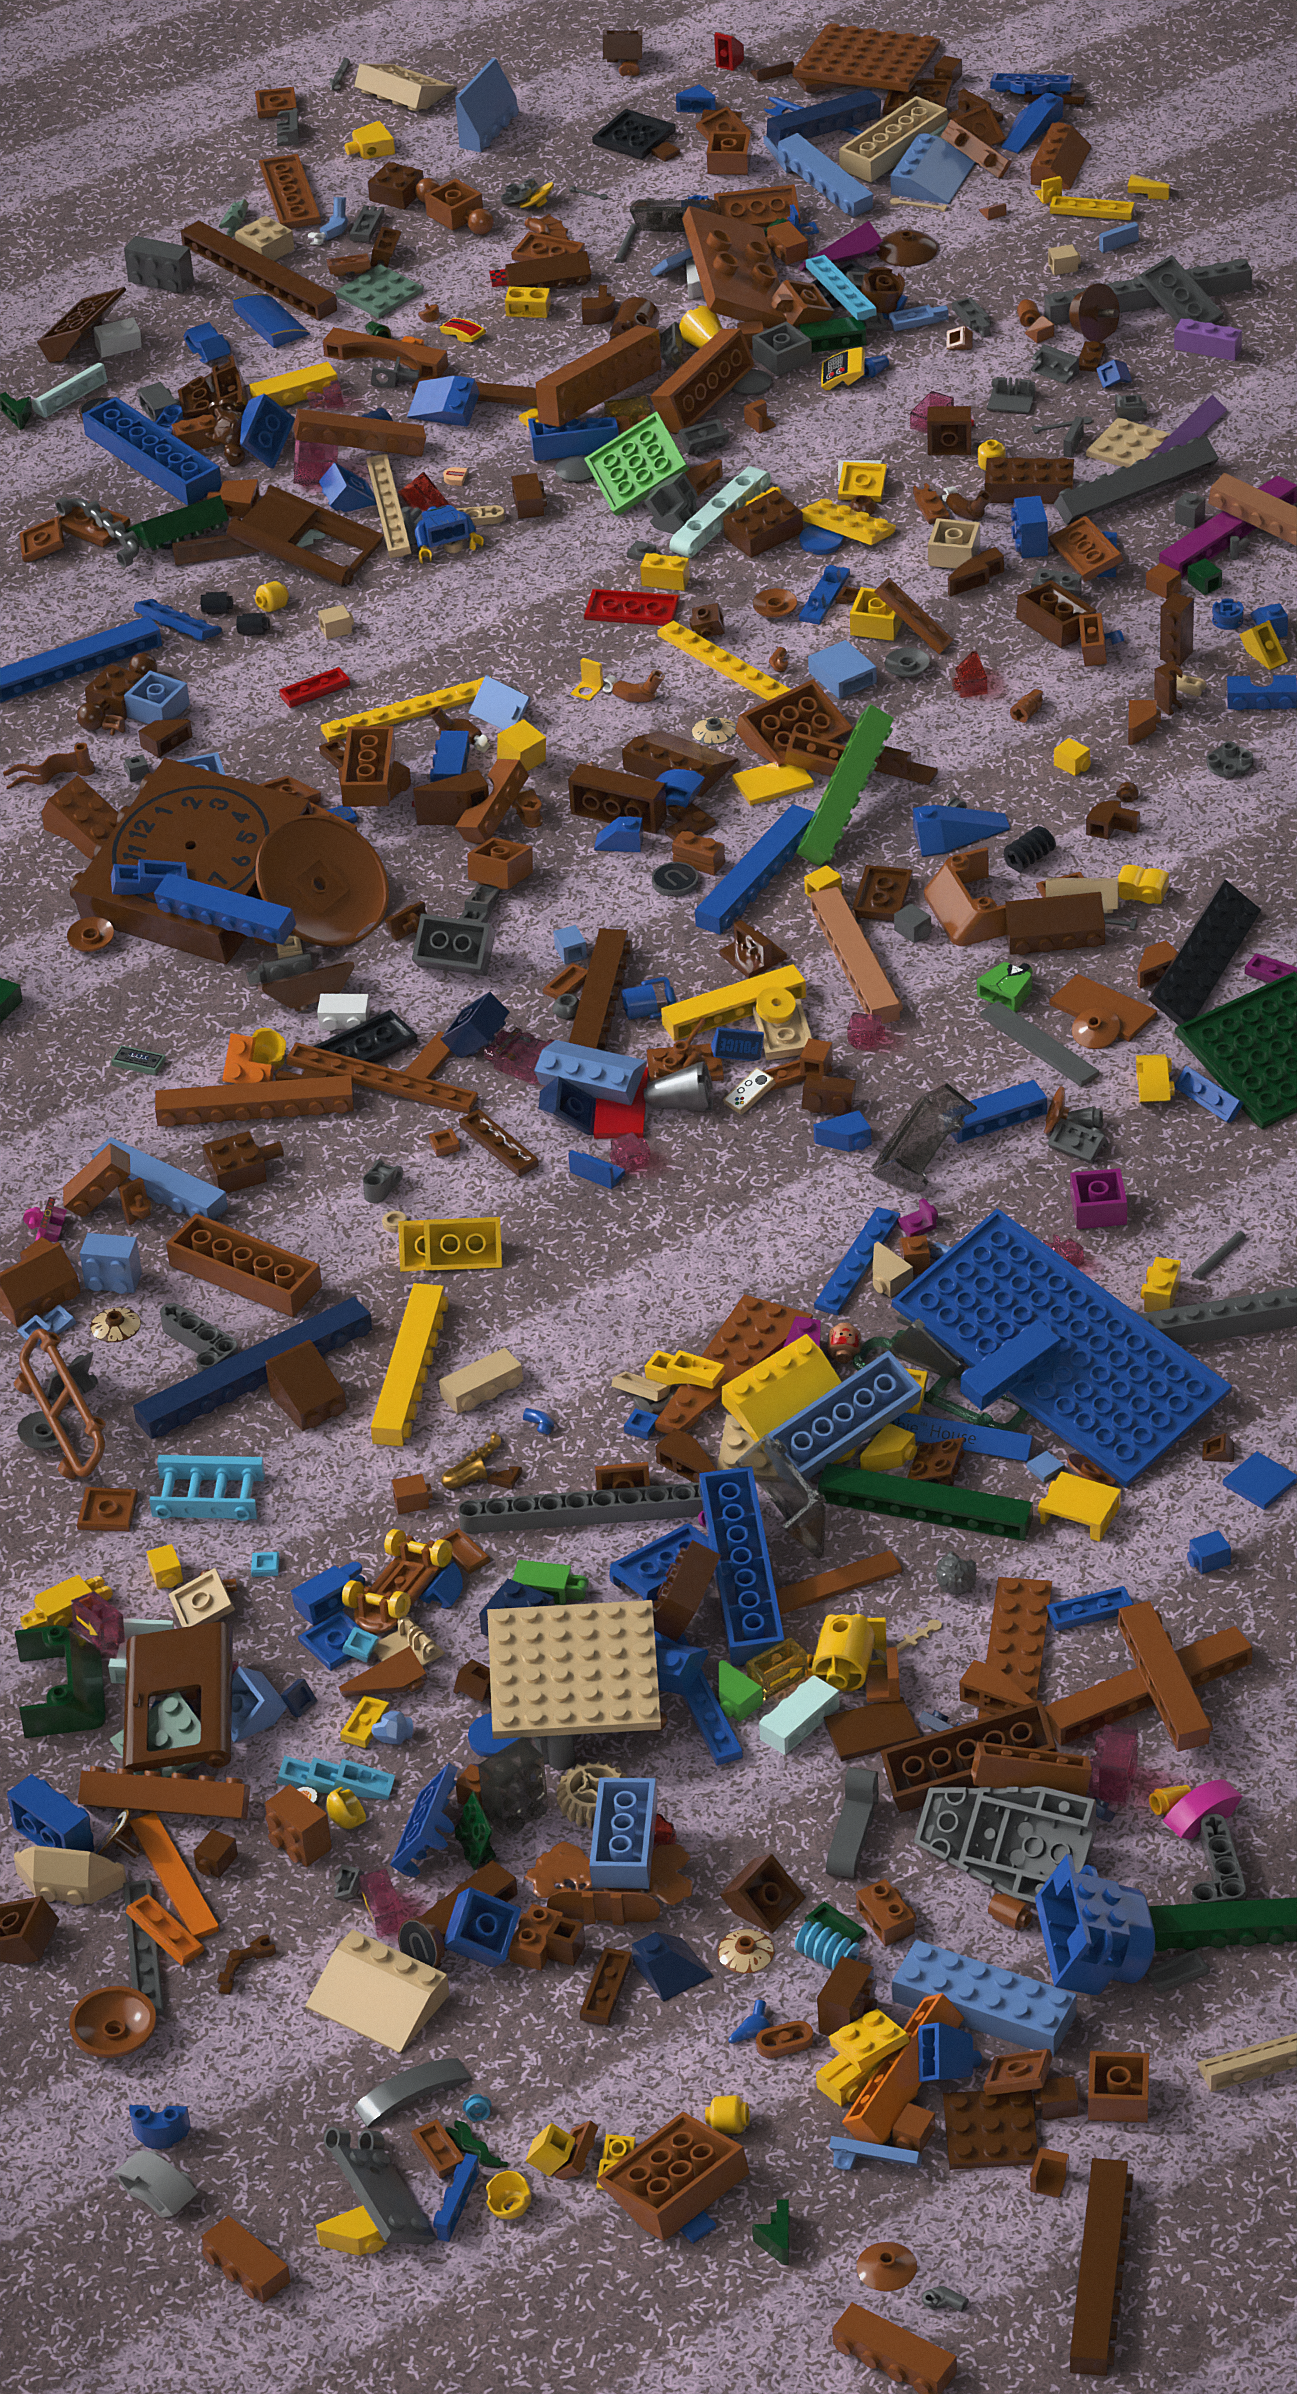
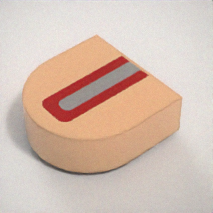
(455, 476)

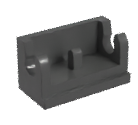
(288, 130)
(1055, 364)

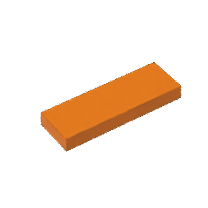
(165, 1929)

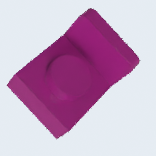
(920, 1221)

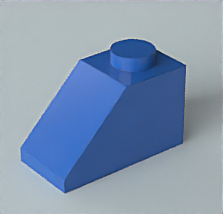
(1276, 616)
(621, 835)
(844, 1132)

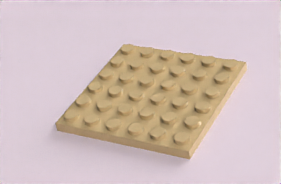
(573, 1669)

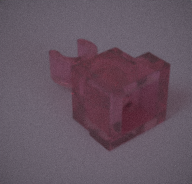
(331, 395)
(1068, 1250)

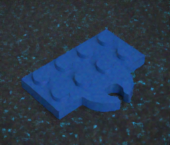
(1036, 83)

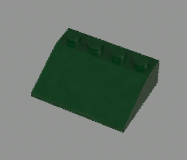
(179, 523)

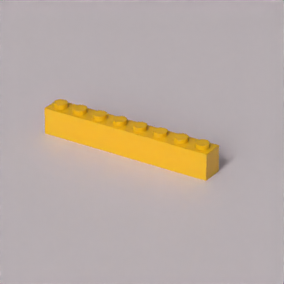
(408, 1365)

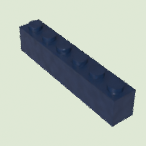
(825, 117)

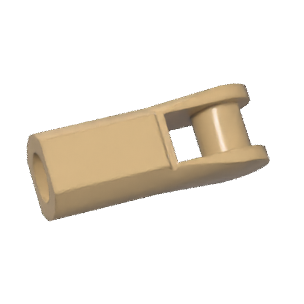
(1191, 685)

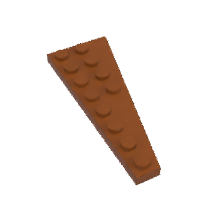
(744, 1340)

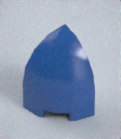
(444, 1587)

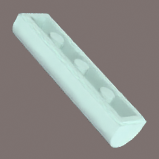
(70, 390)

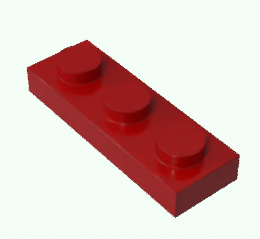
(314, 687)

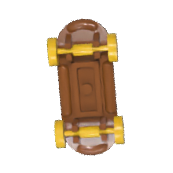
(399, 1584)

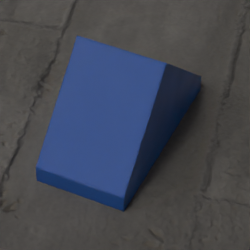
(695, 100)

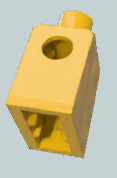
(371, 141)

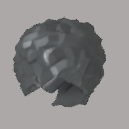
(956, 1574)

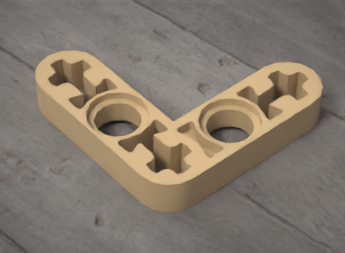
(489, 518)

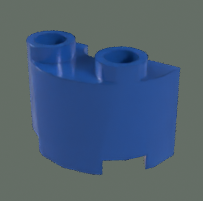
(160, 2128)

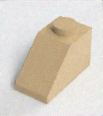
(890, 1271)

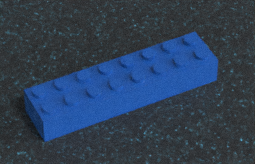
(152, 451)
(744, 1567)

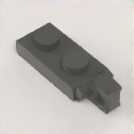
(972, 315)
(671, 345)
(281, 968)

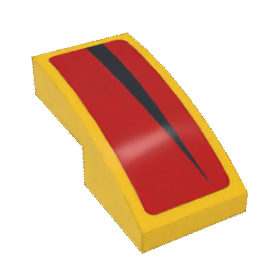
(464, 329)

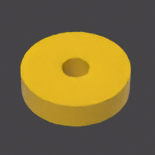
(772, 1013)

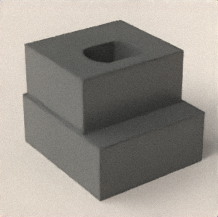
(136, 768)

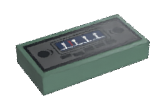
(138, 1060)

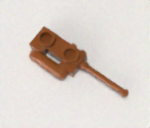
(681, 1053)

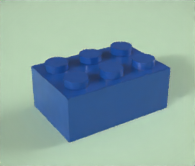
(48, 1816)

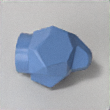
(393, 1728)

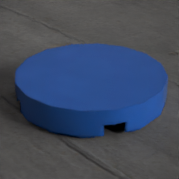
(820, 540)
(481, 1737)

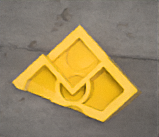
(1153, 188)

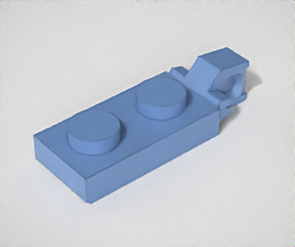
(918, 317)

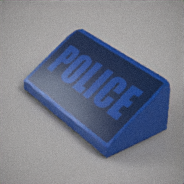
(737, 1044)

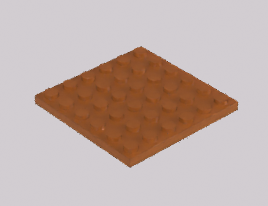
(867, 57)

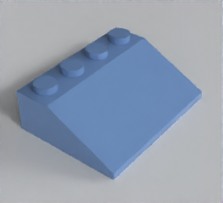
(484, 107)
(930, 170)

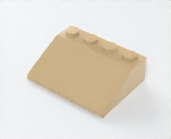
(400, 85)
(378, 1991)

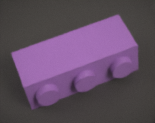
(1208, 339)

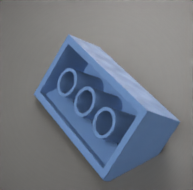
(591, 1070)

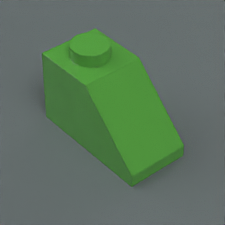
(737, 1692)

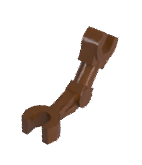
(237, 1957)

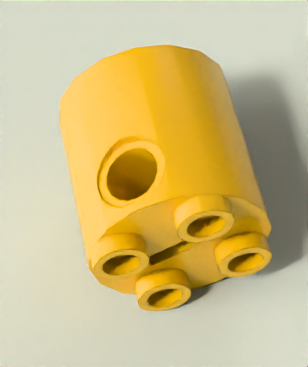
(844, 1651)

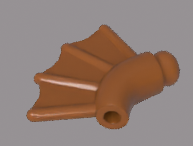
(547, 225)

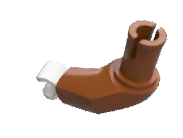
(635, 692)

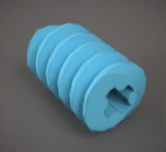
(823, 1945)

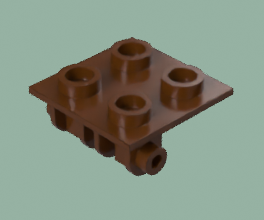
(938, 1461)

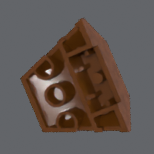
(221, 384)

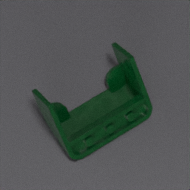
(68, 1706)

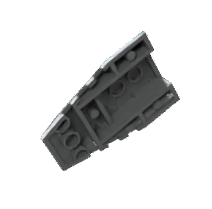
(1008, 1833)

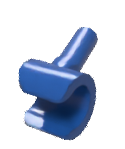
(1115, 636)

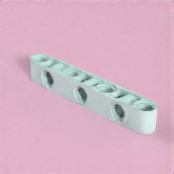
(709, 518)

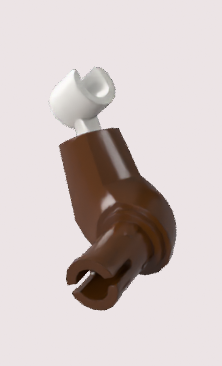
(966, 508)
(446, 724)

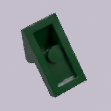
(16, 411)
(775, 2236)

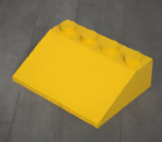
(779, 1387)

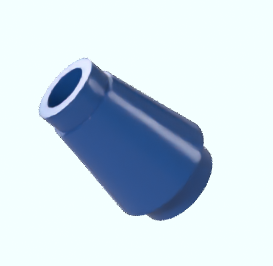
(875, 365)

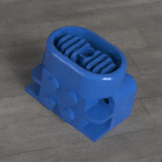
(1093, 1929)

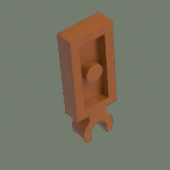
(930, 504)

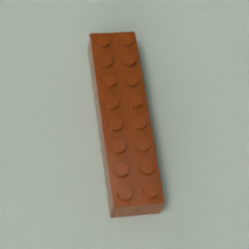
(598, 375)

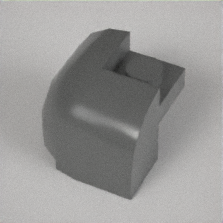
(672, 503)

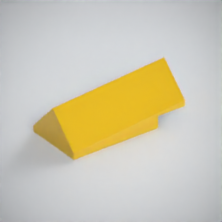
(450, 1244)

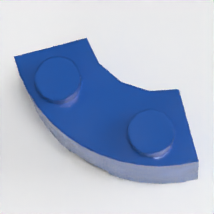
(206, 342)
(681, 786)

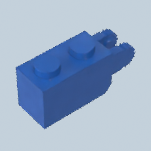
(323, 1593)

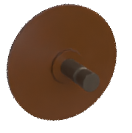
(1095, 312)

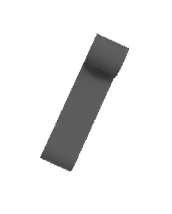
(198, 1335)
(855, 1817)
(1222, 1862)

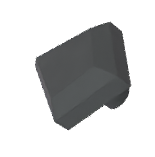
(347, 1882)

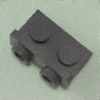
(1077, 1141)

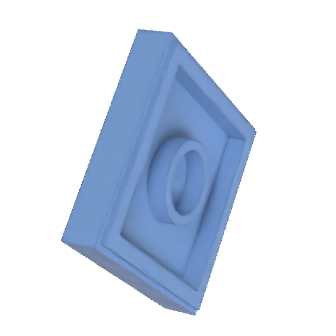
(672, 262)

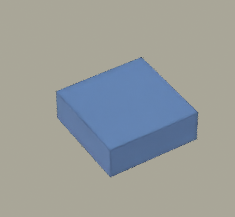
(1045, 1466)

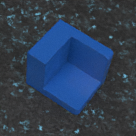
(1113, 373)

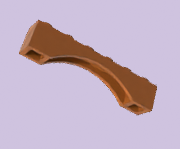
(348, 344)

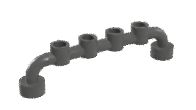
(104, 520)

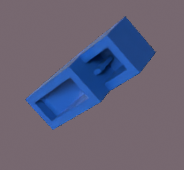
(144, 876)

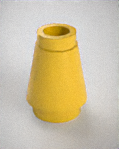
(1164, 1799)

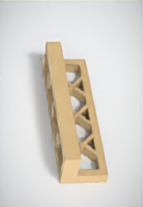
(1250, 2063)

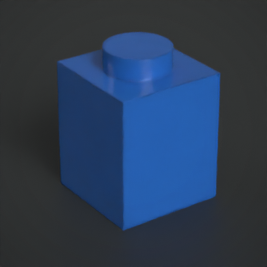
(1209, 1552)

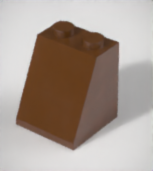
(304, 1386)

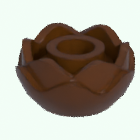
(863, 504)

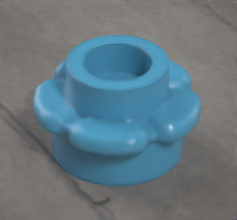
(471, 2110)

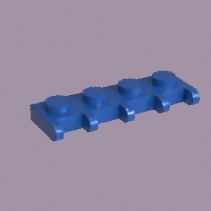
(180, 621)

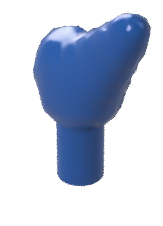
(752, 2024)

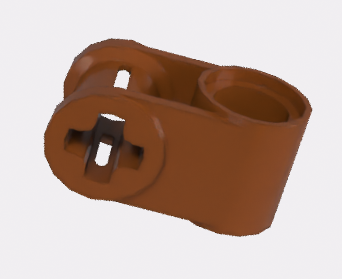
(528, 808)

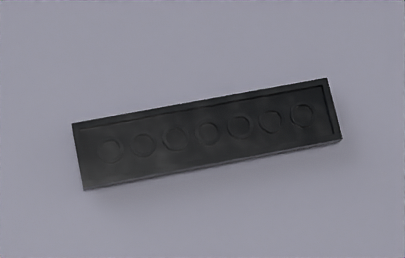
(1204, 954)

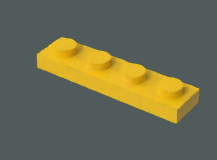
(1091, 207)

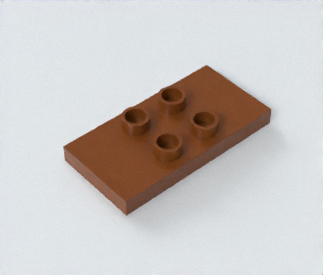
(733, 267)

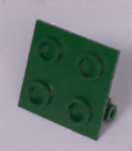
(474, 1834)

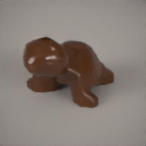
(228, 432)

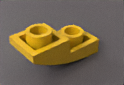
(614, 2150)

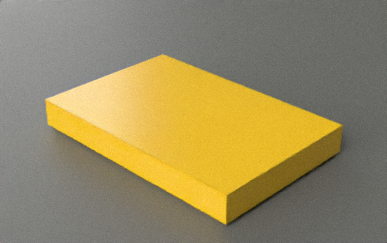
(771, 782)

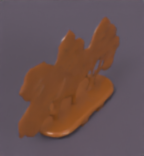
(612, 1904)

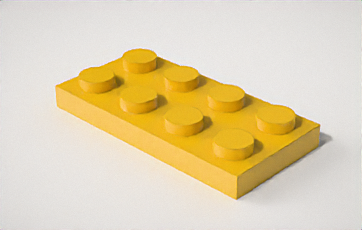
(847, 521)

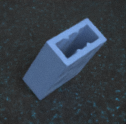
(842, 669)

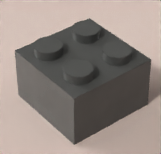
(782, 348)

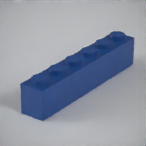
(225, 909)

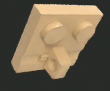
(202, 1600)

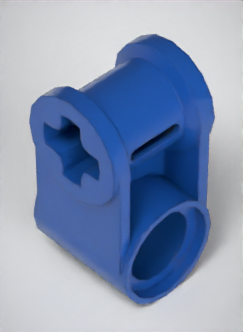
(170, 415)

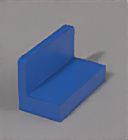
(595, 1169)

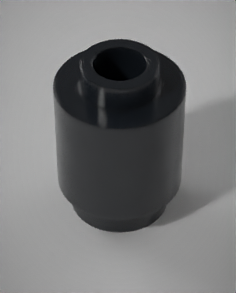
(216, 602)
(252, 623)

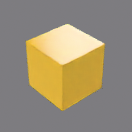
(523, 744)

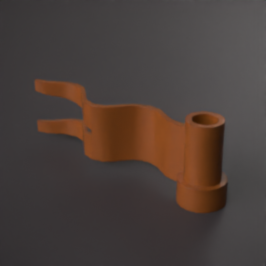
(56, 763)

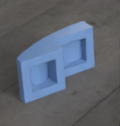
(55, 1321)

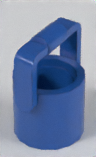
(642, 1001)

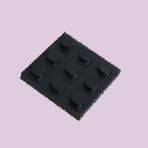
(633, 134)

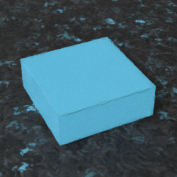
(265, 1564)
(360, 1644)

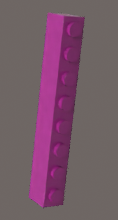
(1216, 533)

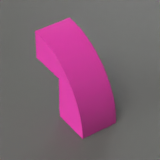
(1209, 1798)

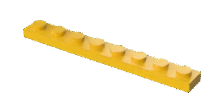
(721, 661)
(404, 710)

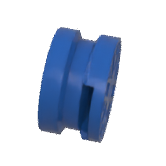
(1227, 614)

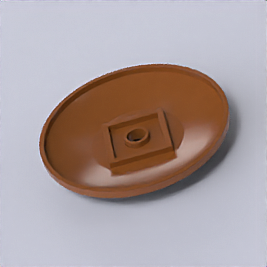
(337, 857)

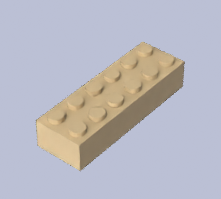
(889, 139)

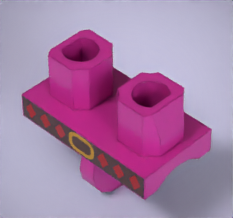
(36, 1218)

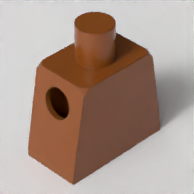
(238, 496)

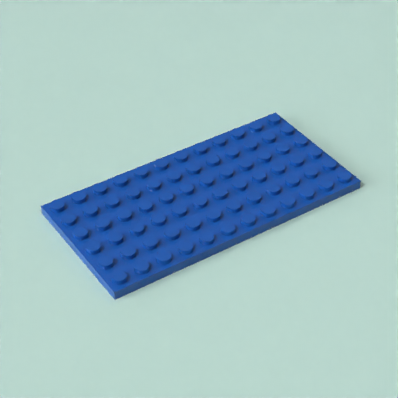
(1114, 1388)

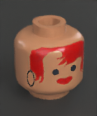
(844, 1342)

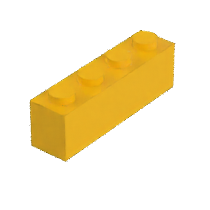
(294, 386)

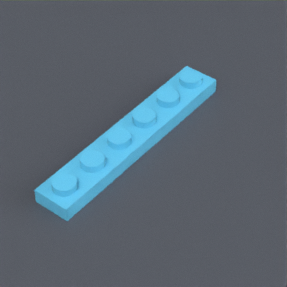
(841, 287)

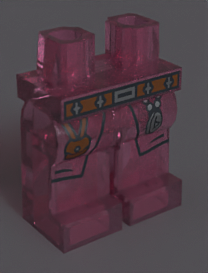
(516, 1054)

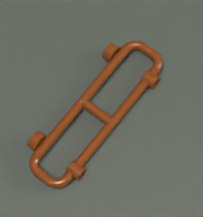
(27, 1383)

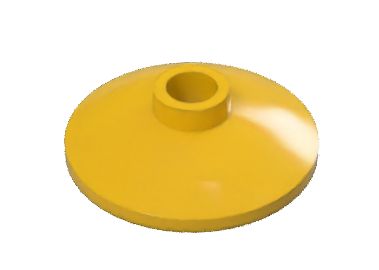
(539, 196)

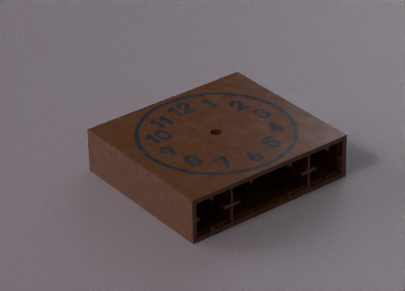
(192, 819)

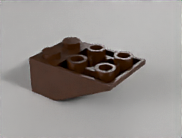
(447, 799)

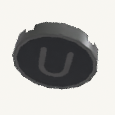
(675, 879)

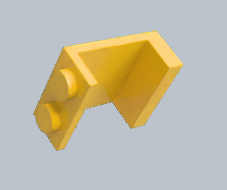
(1081, 1502)

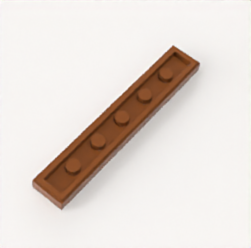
(837, 1581)

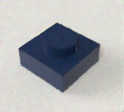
(299, 1697)

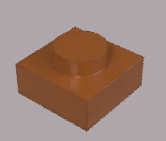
(444, 1142)

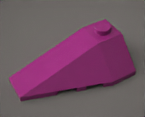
(854, 245)

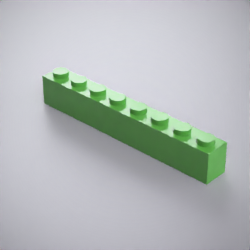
(845, 785)

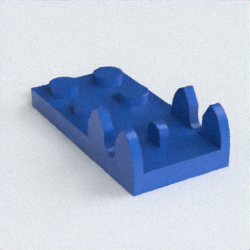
(646, 1567)
(424, 1818)

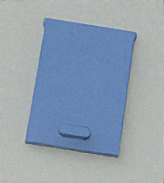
(499, 704)

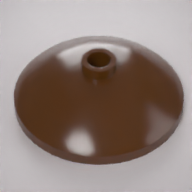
(907, 248)

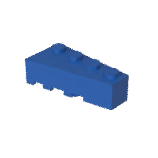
(571, 438)

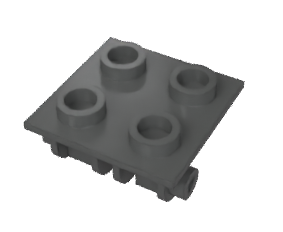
(1011, 397)
(79, 1370)

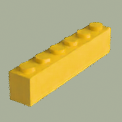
(728, 1003)

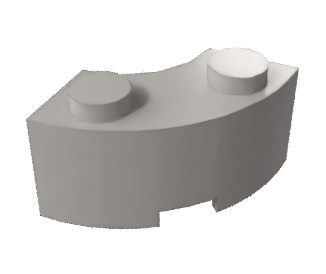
(156, 2182)

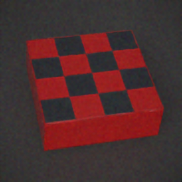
(498, 278)

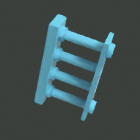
(207, 1468)

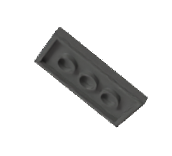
(1179, 292)

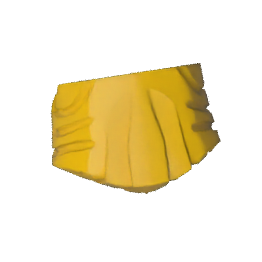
(269, 1047)

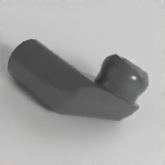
(942, 2297)

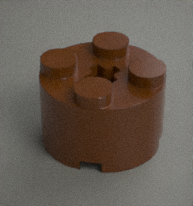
(883, 288)

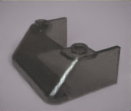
(920, 1136)

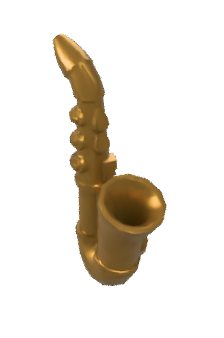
(472, 1467)

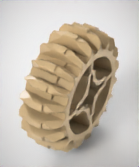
(579, 1791)

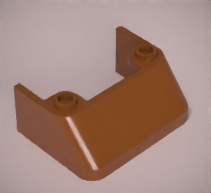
(961, 917)

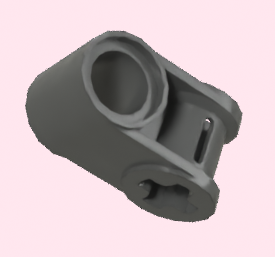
(381, 1181)

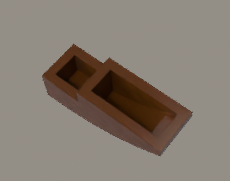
(976, 571)

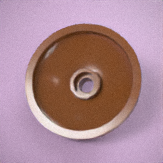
(111, 2011)

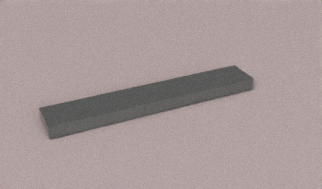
(1039, 1043)
(143, 1949)

